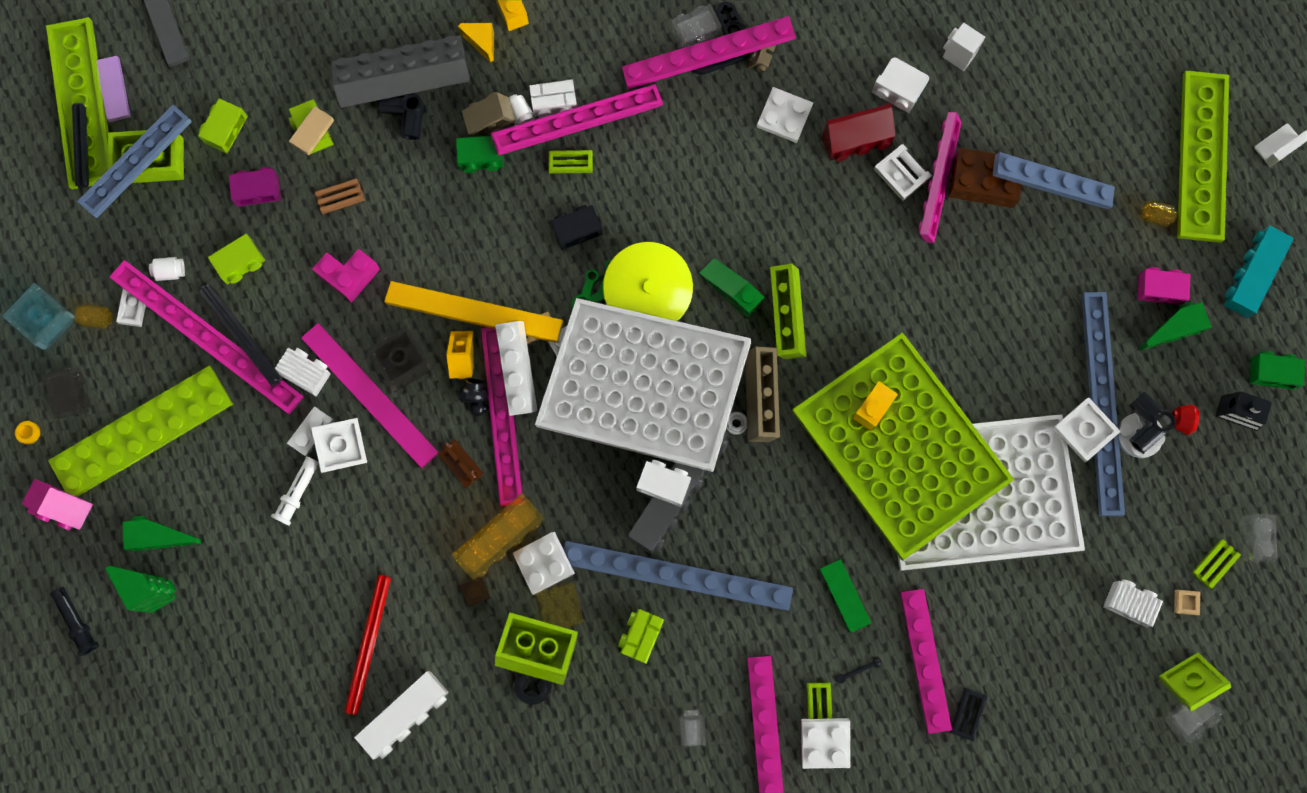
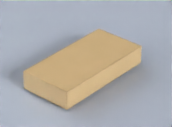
(311, 130)

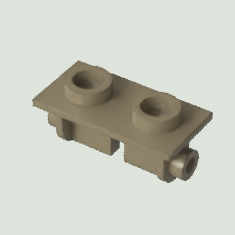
(760, 59)

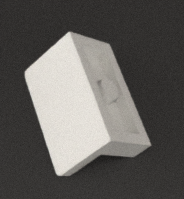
(1280, 144)

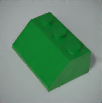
(141, 590)

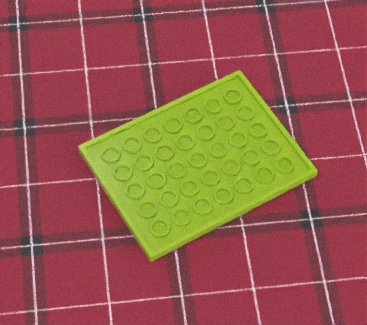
(920, 461)

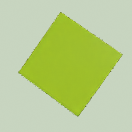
(1195, 681)

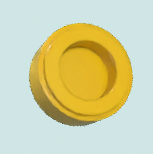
(27, 432)

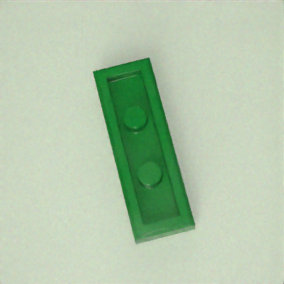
(845, 596)

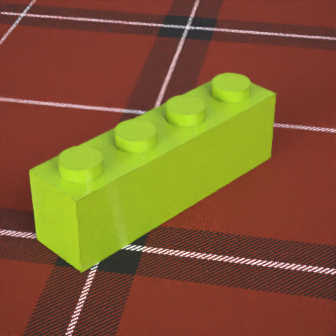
(788, 311)

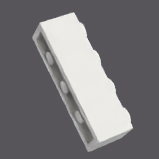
(516, 368)
(401, 715)

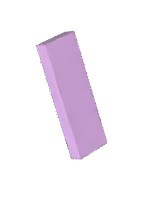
(113, 89)

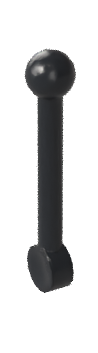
(842, 678)

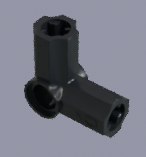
(411, 118)
(1149, 412)

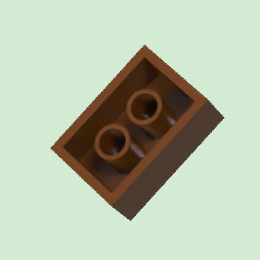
(974, 180)

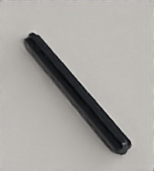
(241, 335)

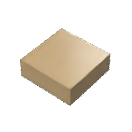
(1187, 602)

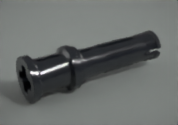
(78, 630)

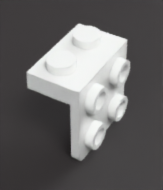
(900, 84)

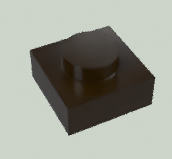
(475, 591)

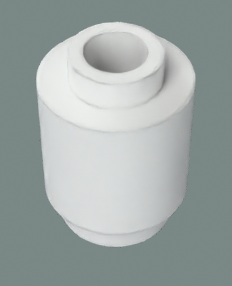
(521, 109)
(167, 268)

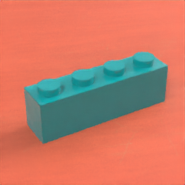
(1258, 271)

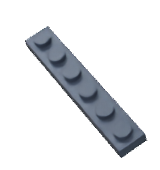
(134, 161)
(1053, 180)

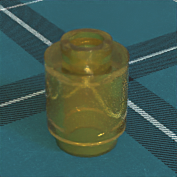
(1158, 213)
(93, 316)

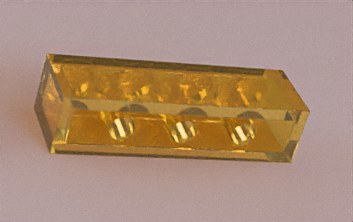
(498, 536)

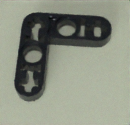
(735, 22)

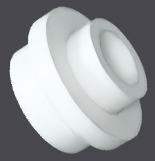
(737, 430)

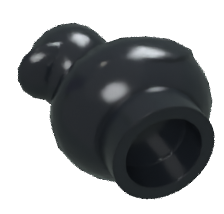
(474, 393)

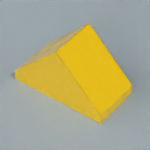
(480, 37)

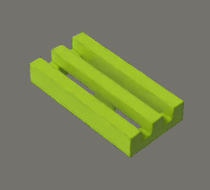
(571, 153)
(1228, 550)
(818, 686)

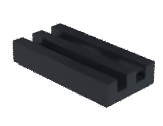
(966, 692)

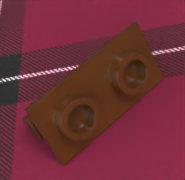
(460, 463)

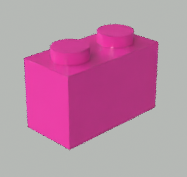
(1164, 286)

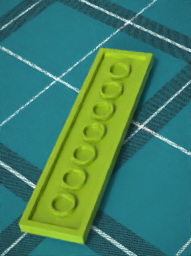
(78, 81)
(1203, 157)
(140, 432)

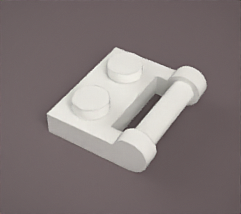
(897, 175)

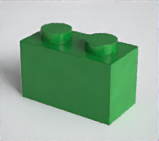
(478, 153)
(1277, 371)

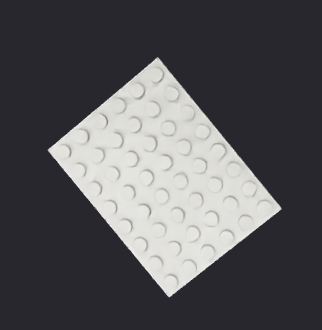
(644, 384)
(1025, 518)

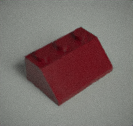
(859, 133)

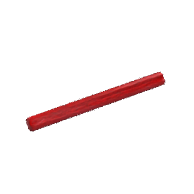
(367, 645)

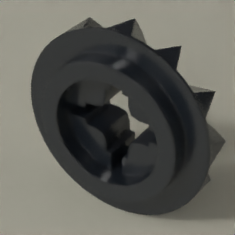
(531, 697)

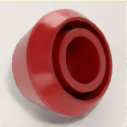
(1186, 419)

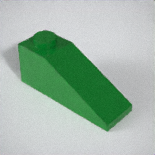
(733, 287)
(1185, 322)
(146, 535)

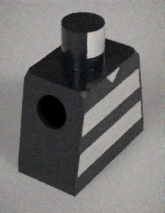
(1247, 410)

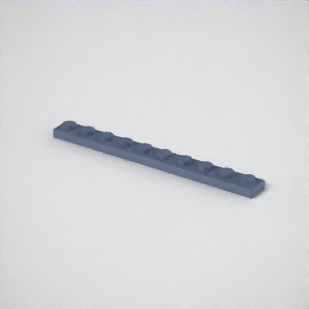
(1103, 395)
(678, 576)

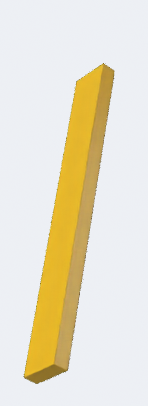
(471, 310)

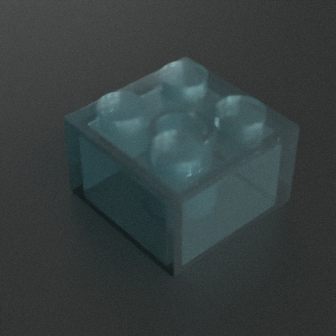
(39, 317)

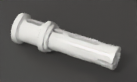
(291, 500)

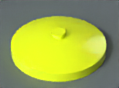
(649, 281)

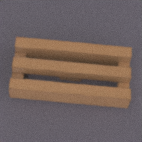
(321, 201)

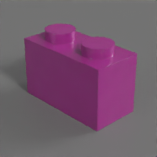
(254, 187)

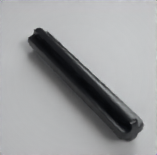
(80, 145)

